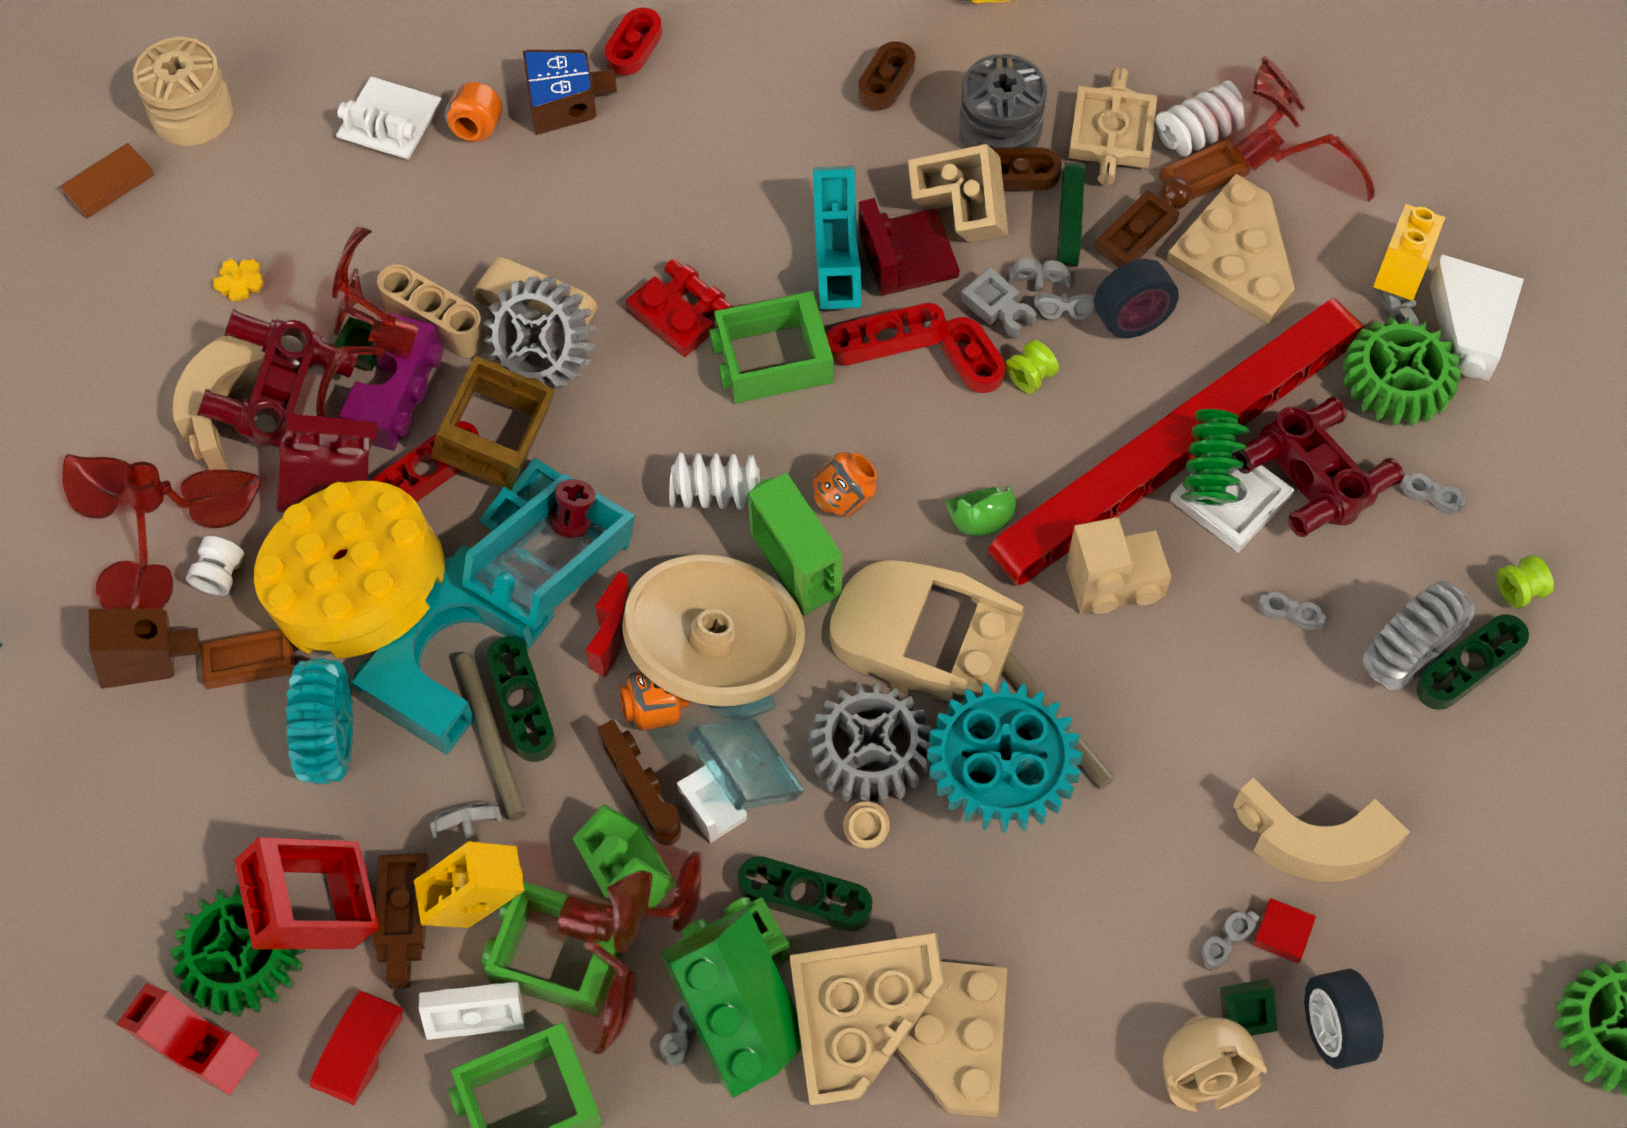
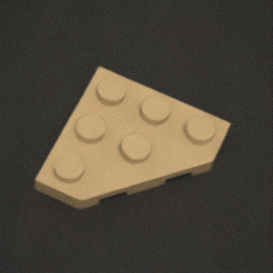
(1238, 250)
(859, 1008)
(961, 1040)

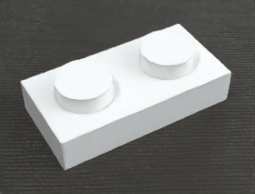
(472, 1010)

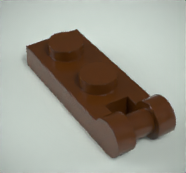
(641, 784)

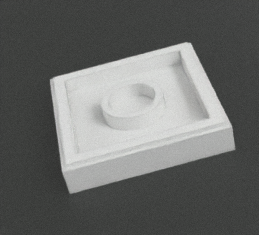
(1259, 499)

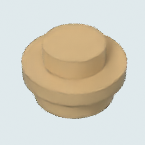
(866, 824)

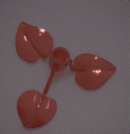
(1265, 140)
(387, 331)
(101, 483)
(630, 902)

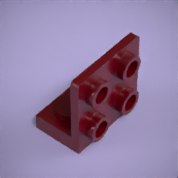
(905, 249)
(320, 453)

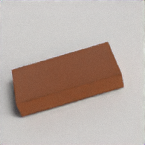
(1208, 168)
(107, 180)
(247, 658)

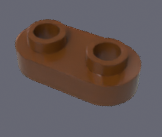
(884, 78)
(1022, 164)

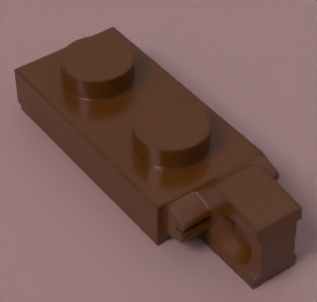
(400, 930)

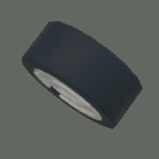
(1343, 1018)

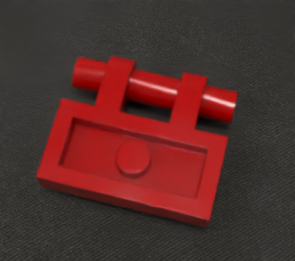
(670, 315)

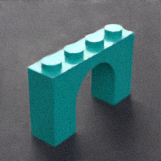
(393, 677)

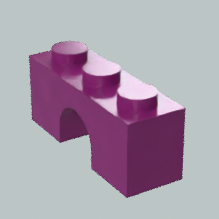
(394, 401)

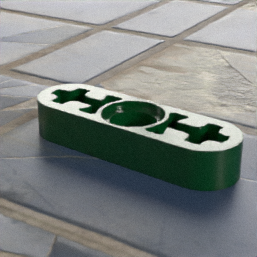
(1071, 214)
(1477, 643)
(525, 680)
(814, 912)

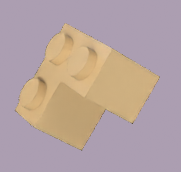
(970, 183)
(1115, 568)

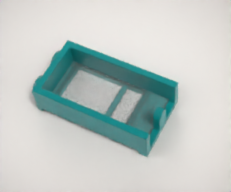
(531, 567)

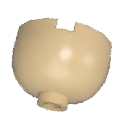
(1211, 1061)

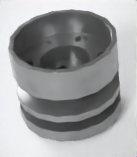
(1002, 103)

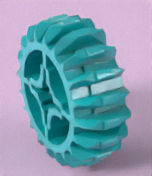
(319, 721)

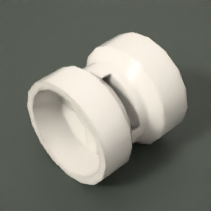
(215, 566)

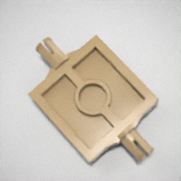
(1113, 126)

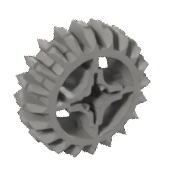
(515, 314)
(1418, 635)
(848, 717)

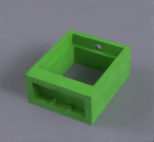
(766, 318)
(795, 543)
(501, 950)
(519, 1055)

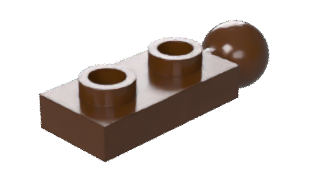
(1144, 223)

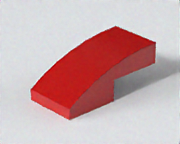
(609, 639)
(355, 1047)

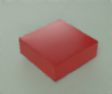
(1284, 930)

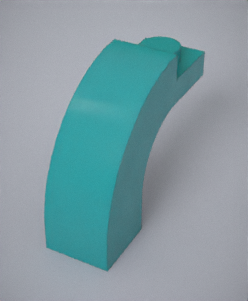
(836, 238)

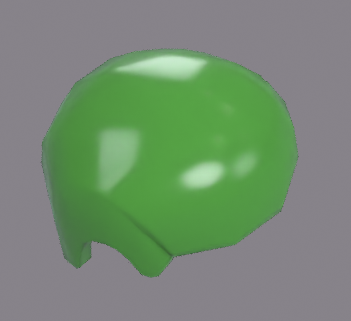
(982, 511)

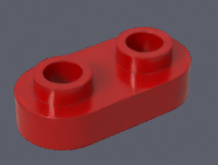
(629, 49)
(974, 358)

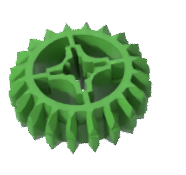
(1402, 360)
(1589, 1042)

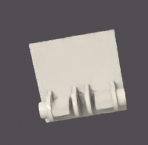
(387, 117)

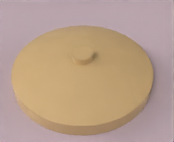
(713, 630)

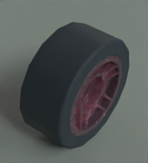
(1136, 298)

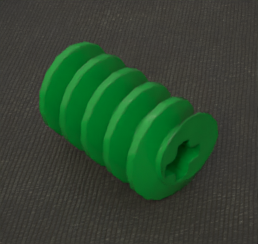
(1213, 458)

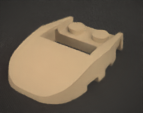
(881, 613)

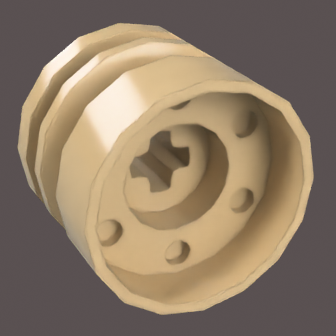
(183, 91)

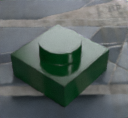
(356, 334)
(1250, 1006)

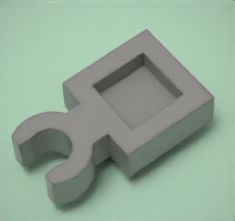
(997, 299)

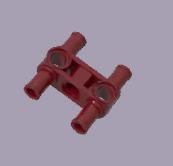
(278, 376)
(1318, 466)

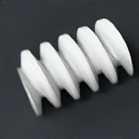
(1201, 119)
(712, 481)

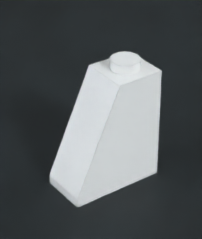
(1474, 312)

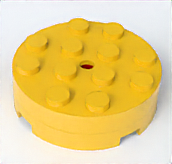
(349, 568)

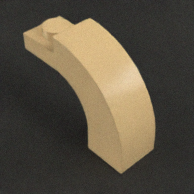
(223, 368)
(1319, 851)

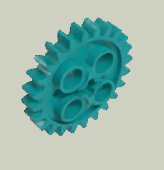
(1004, 796)

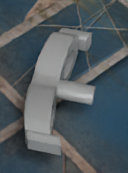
(1050, 271)
(1053, 306)
(1398, 310)
(1421, 489)
(1304, 615)
(464, 815)
(1235, 930)
(675, 1044)

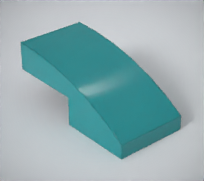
(507, 502)

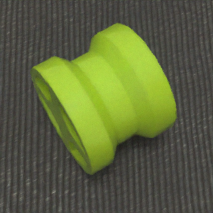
(1032, 366)
(1525, 581)

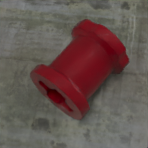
(572, 508)

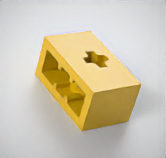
(1409, 251)
(469, 885)

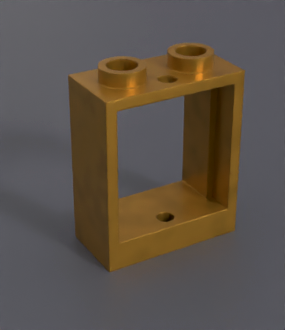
(478, 454)

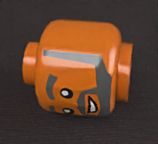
(474, 111)
(844, 484)
(648, 704)

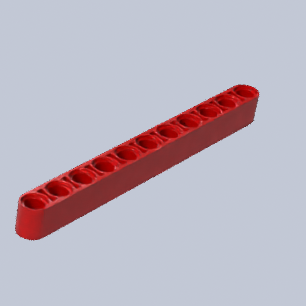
(1164, 447)

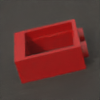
(268, 902)

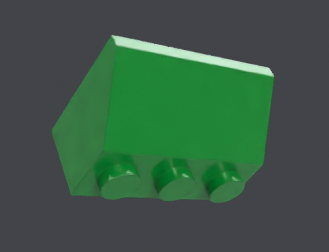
(735, 1001)

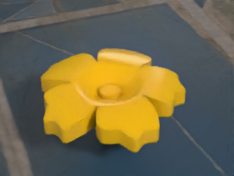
(239, 280)

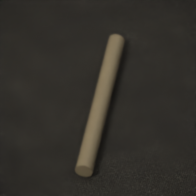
(490, 736)
(1090, 761)

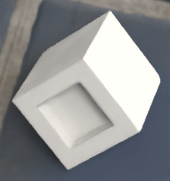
(709, 804)

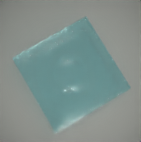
(745, 763)

